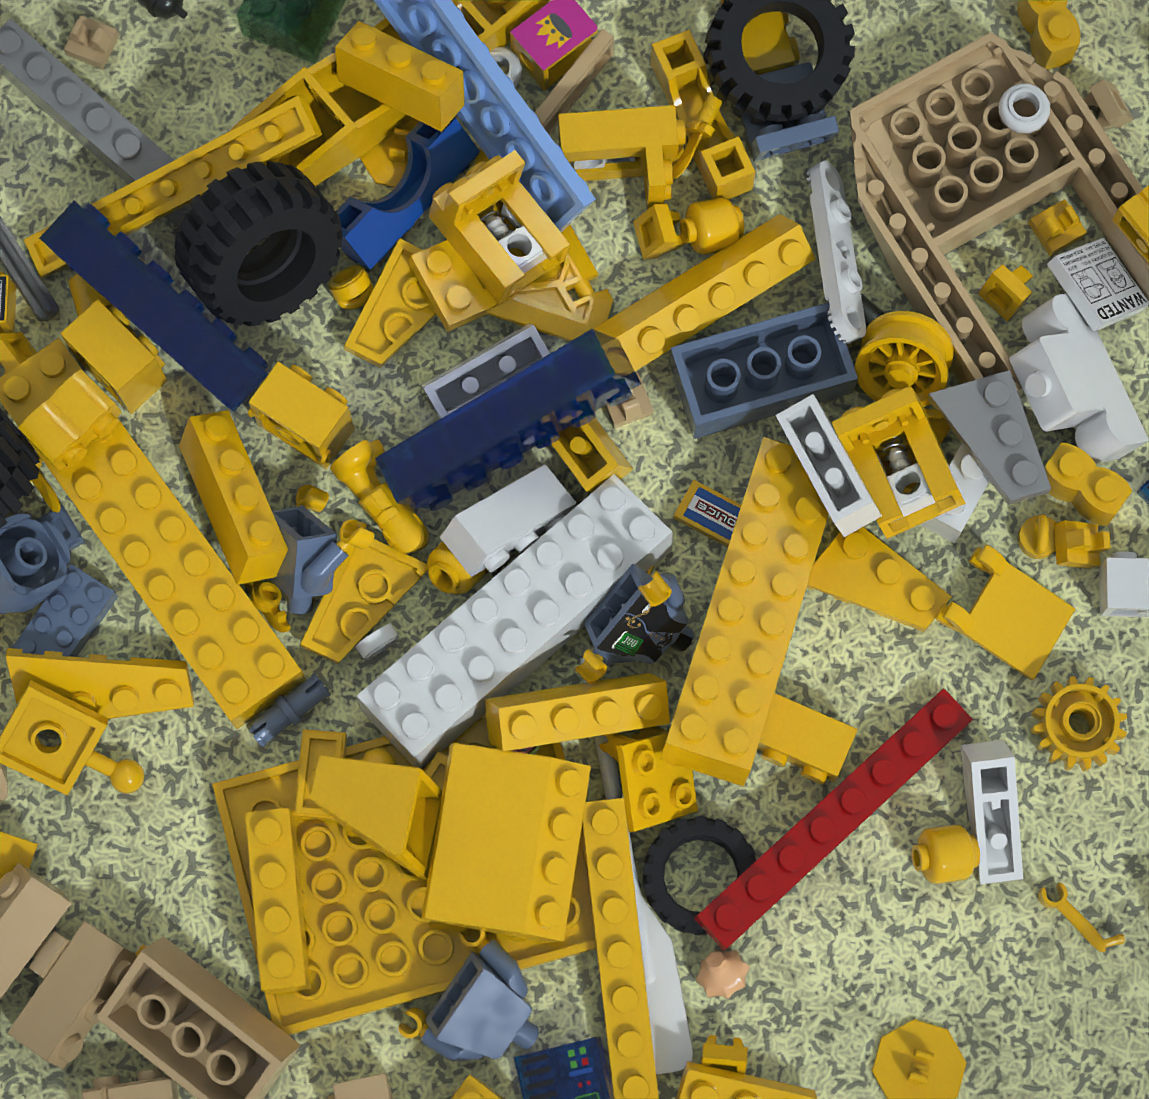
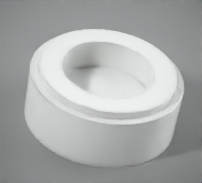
(377, 642)

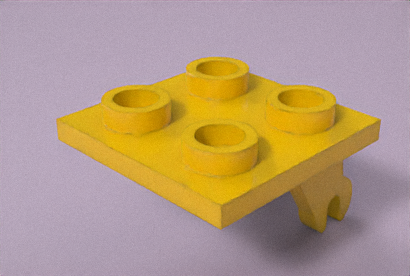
(651, 787)

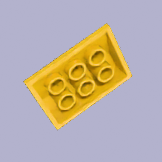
(506, 842)

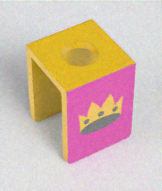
(552, 40)

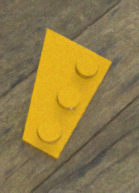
(392, 312)
(875, 577)
(361, 595)
(715, 1083)

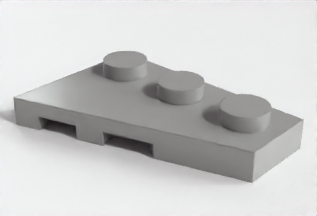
(997, 433)

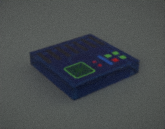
(565, 1072)

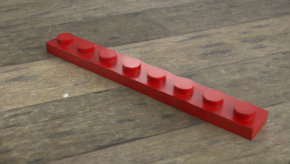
(833, 819)

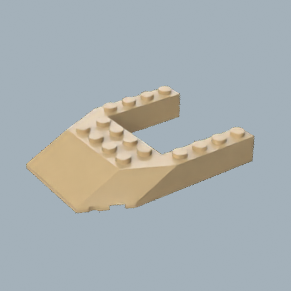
(946, 168)

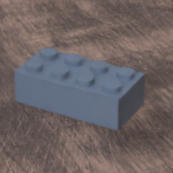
(761, 370)

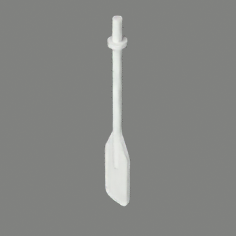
(664, 993)

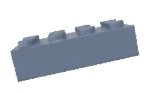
(68, 616)

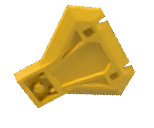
(545, 303)

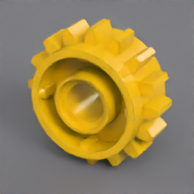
(1095, 707)

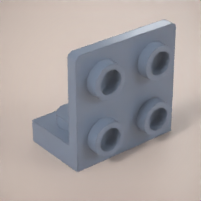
(775, 139)

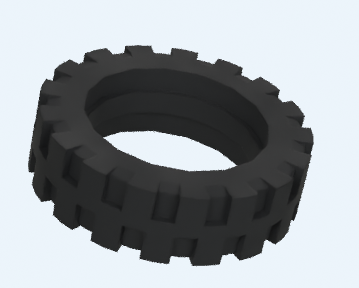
(668, 841)

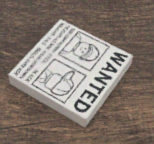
(1098, 284)

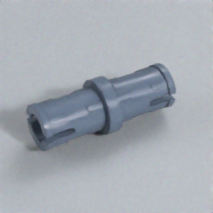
(288, 710)

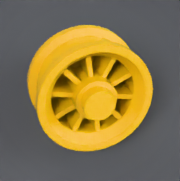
(904, 352)

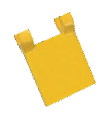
(1011, 615)

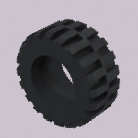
(236, 217)

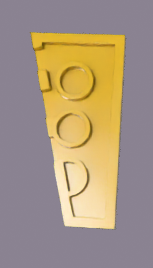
(105, 684)

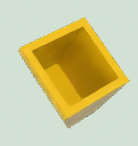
(383, 805)

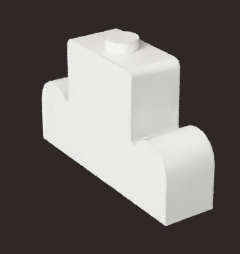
(1075, 382)

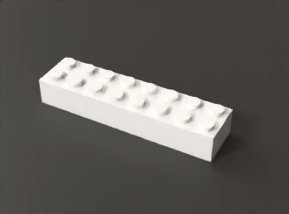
(513, 622)

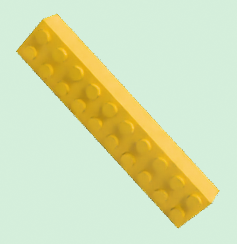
(162, 553)

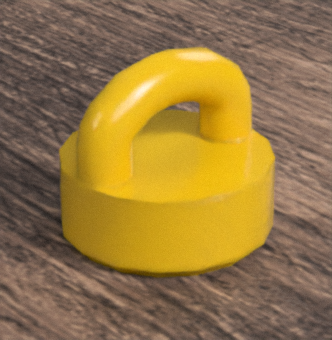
(349, 284)
(1037, 537)

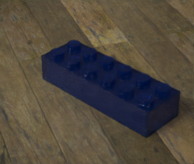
(154, 306)
(509, 421)

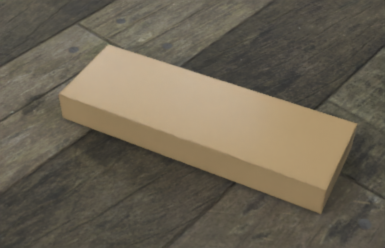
(576, 80)

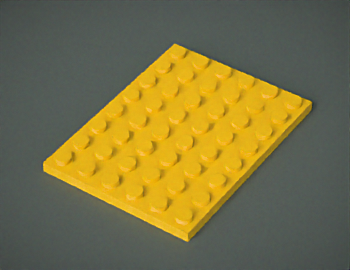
(367, 909)

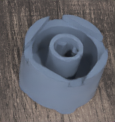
(31, 562)

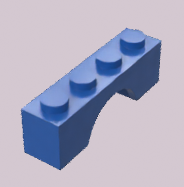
(433, 160)

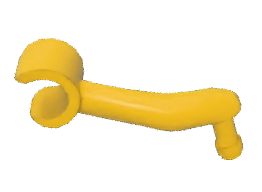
(1078, 920)

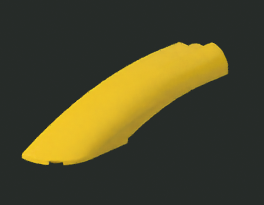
(356, 122)

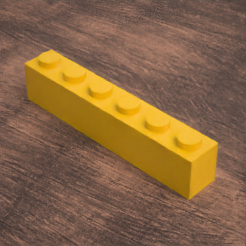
(709, 290)

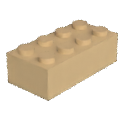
(196, 1027)

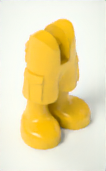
(397, 521)

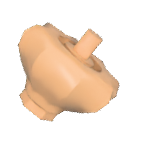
(722, 973)

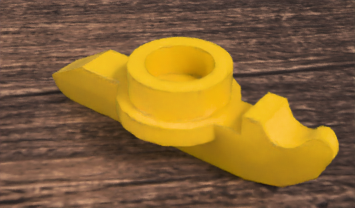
(267, 598)

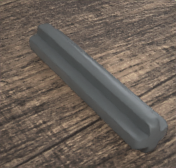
(25, 277)

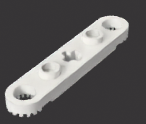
(836, 252)

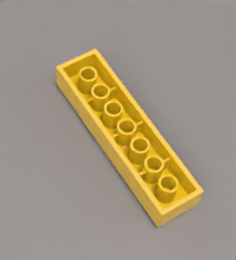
(749, 620)

